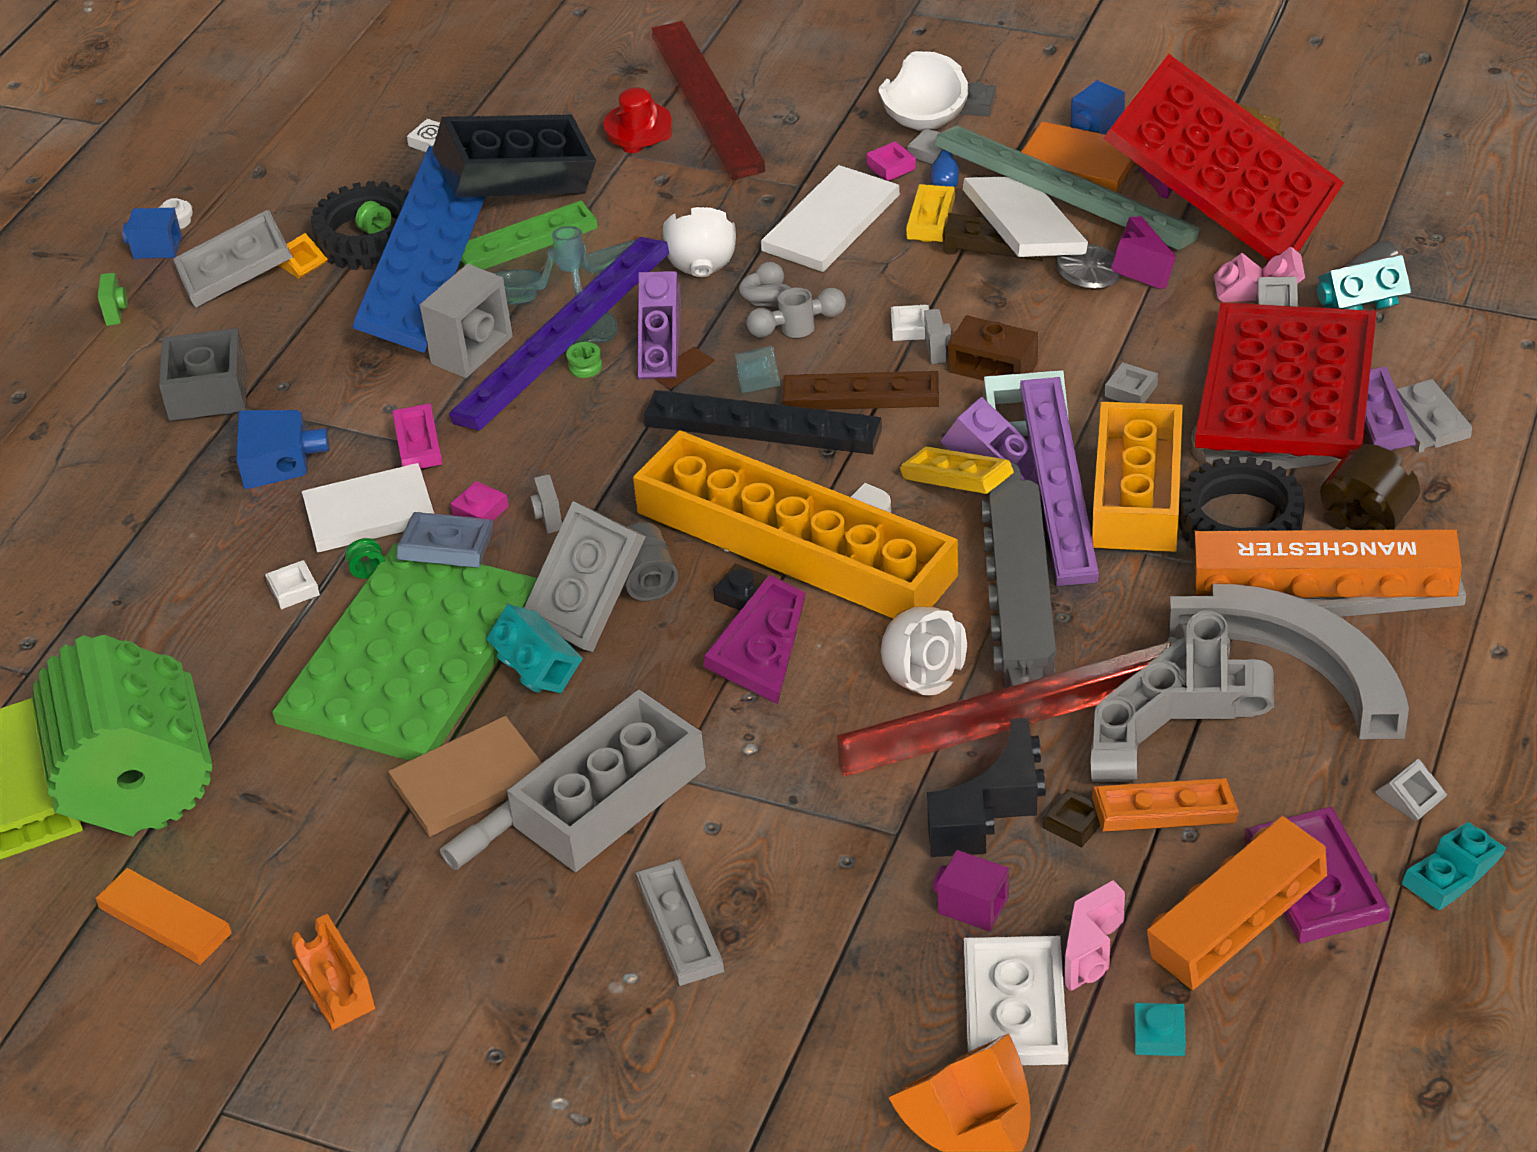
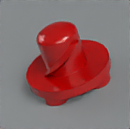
(637, 121)

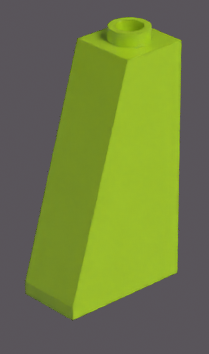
(25, 806)

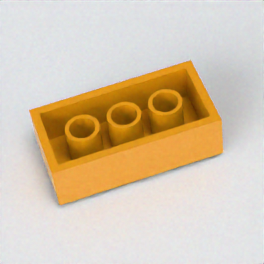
(1137, 476)

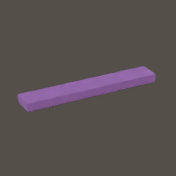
(1058, 482)

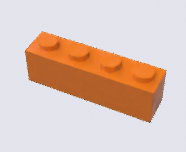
(1237, 902)

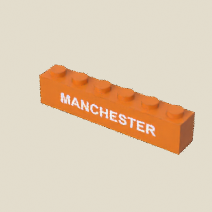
(1331, 562)

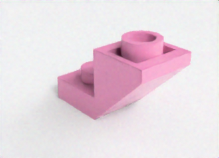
(1238, 278)
(1088, 943)

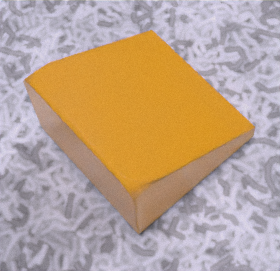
(305, 257)

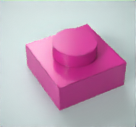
(891, 161)
(480, 502)

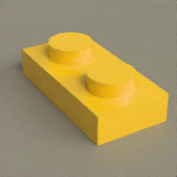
(930, 213)

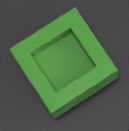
(112, 298)

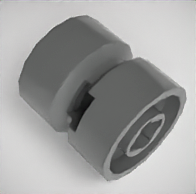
(654, 568)

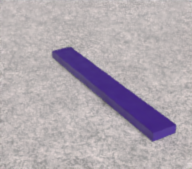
(558, 334)

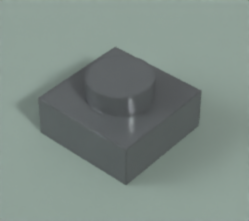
(979, 99)

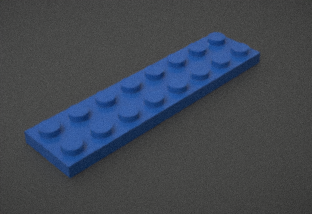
(418, 257)

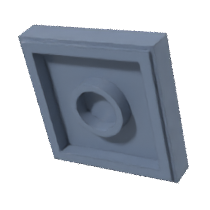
(445, 539)

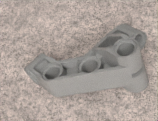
(1182, 683)

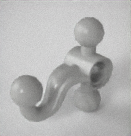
(794, 304)

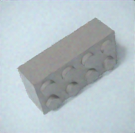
(607, 780)

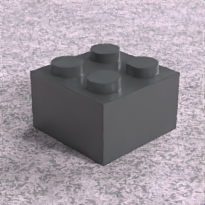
(203, 374)

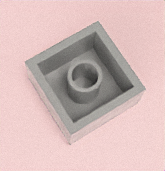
(466, 320)

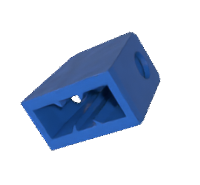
(275, 446)

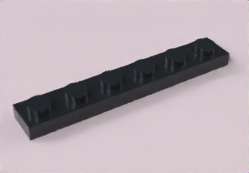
(763, 422)

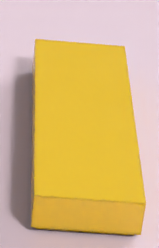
(956, 469)

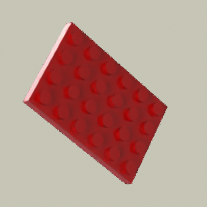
(1224, 160)
(1287, 380)

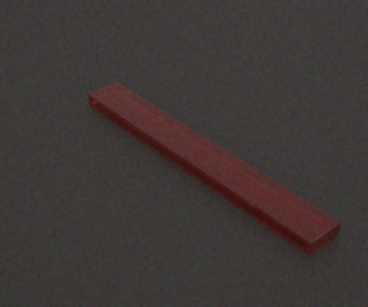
(708, 100)
(988, 713)

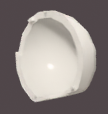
(925, 92)

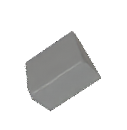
(1412, 790)

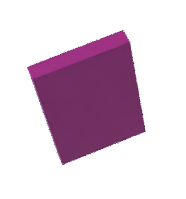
(1348, 893)

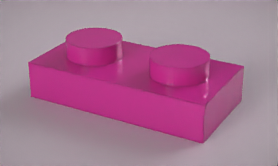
(417, 436)

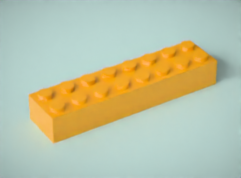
(796, 526)

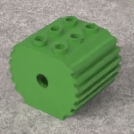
(120, 735)

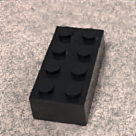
(513, 155)

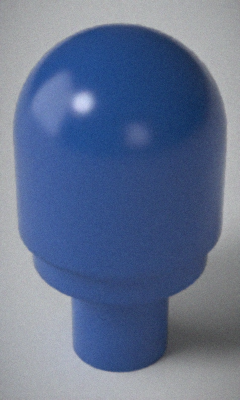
(944, 170)

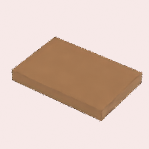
(464, 775)

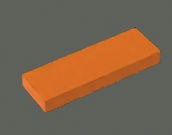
(1164, 804)
(163, 916)

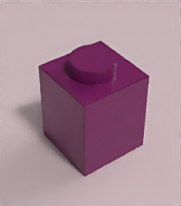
(972, 890)

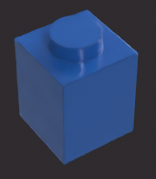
(1097, 107)
(152, 233)

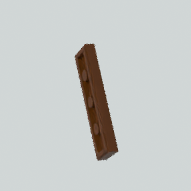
(862, 390)

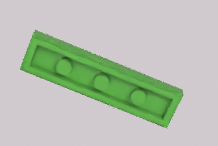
(525, 236)

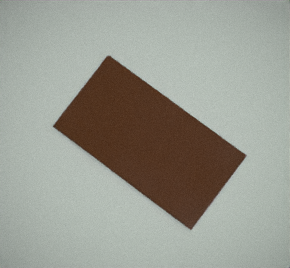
(688, 364)

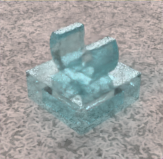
(756, 369)

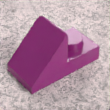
(1143, 254)

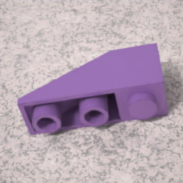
(658, 324)
(989, 434)

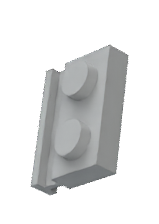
(1433, 416)

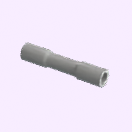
(477, 837)

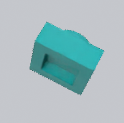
(1159, 1029)

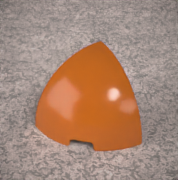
(971, 1103)

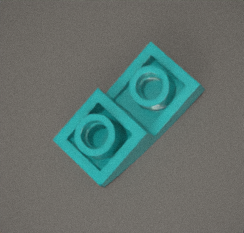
(1454, 867)

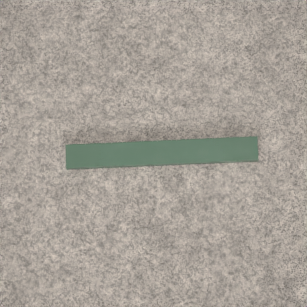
(1064, 185)

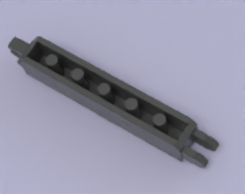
(1020, 580)

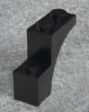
(1009, 788)

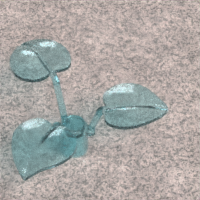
(570, 255)

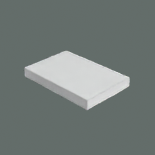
(365, 506)
(1019, 991)

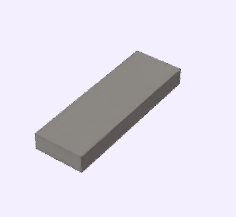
(679, 922)

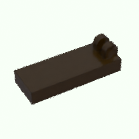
(976, 235)

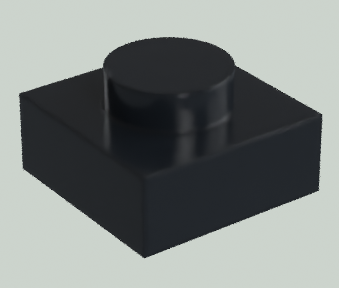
(738, 586)

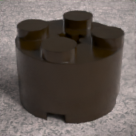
(1368, 490)

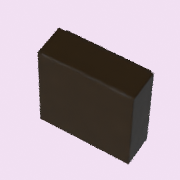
(1072, 818)

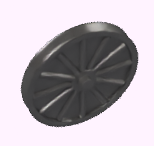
(1089, 269)

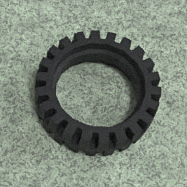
(342, 208)
(1239, 479)

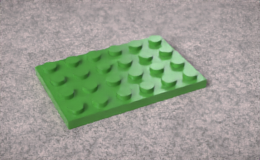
(404, 656)

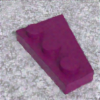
(760, 640)

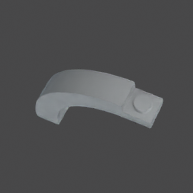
(1315, 638)

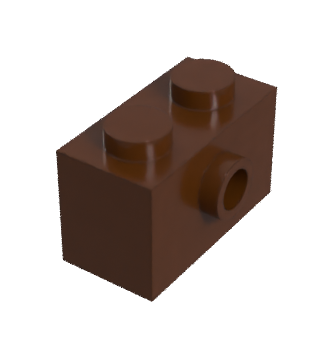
(991, 349)

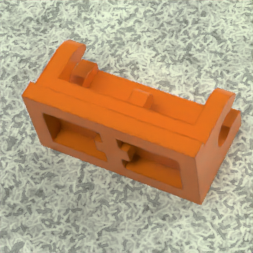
(332, 974)

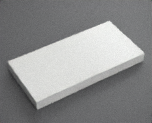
(1024, 217)
(830, 218)

